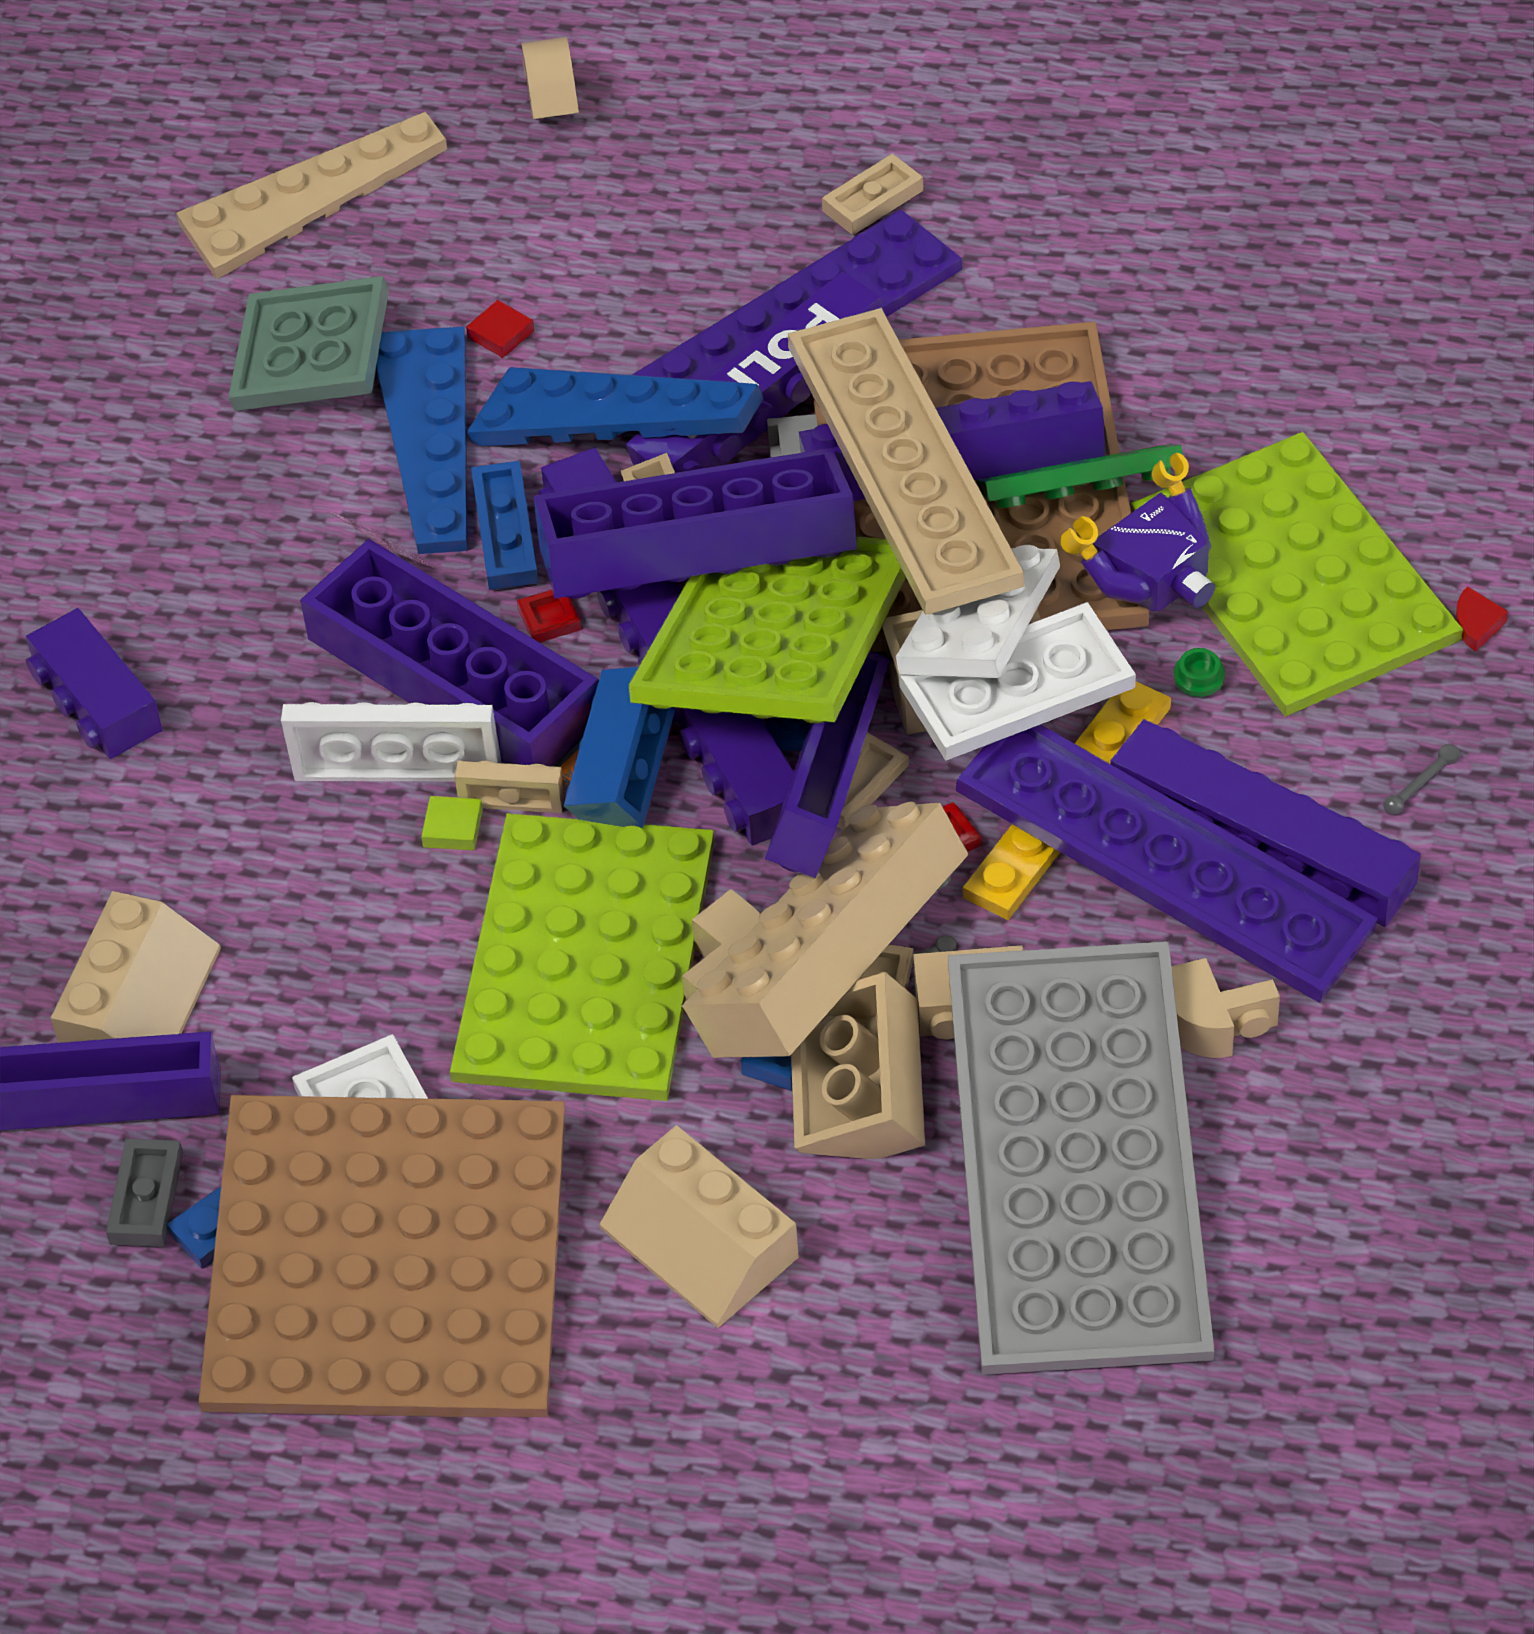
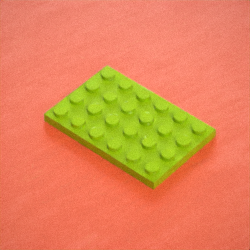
(1309, 577)
(772, 636)
(583, 958)

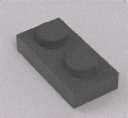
(144, 1192)

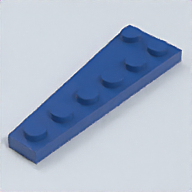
(575, 402)
(426, 411)

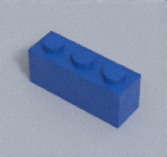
(618, 755)

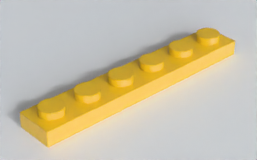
(1022, 859)

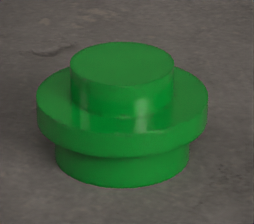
(1199, 672)

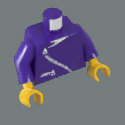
(1153, 550)

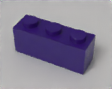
(92, 684)

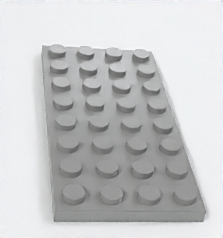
(1078, 1159)

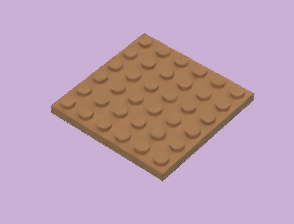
(385, 1257)

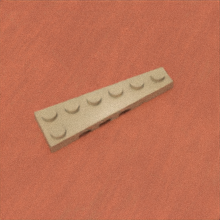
(255, 215)

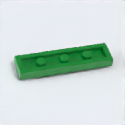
(1059, 479)

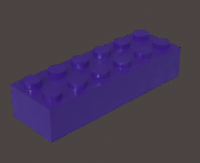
(695, 523)
(448, 651)

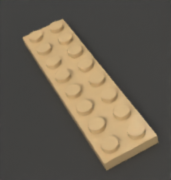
(905, 462)

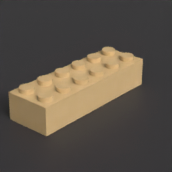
(825, 931)

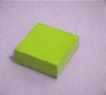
(452, 823)

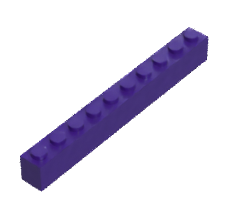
(734, 747)

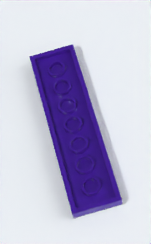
(891, 259)
(1170, 857)

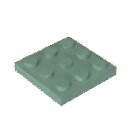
(309, 343)

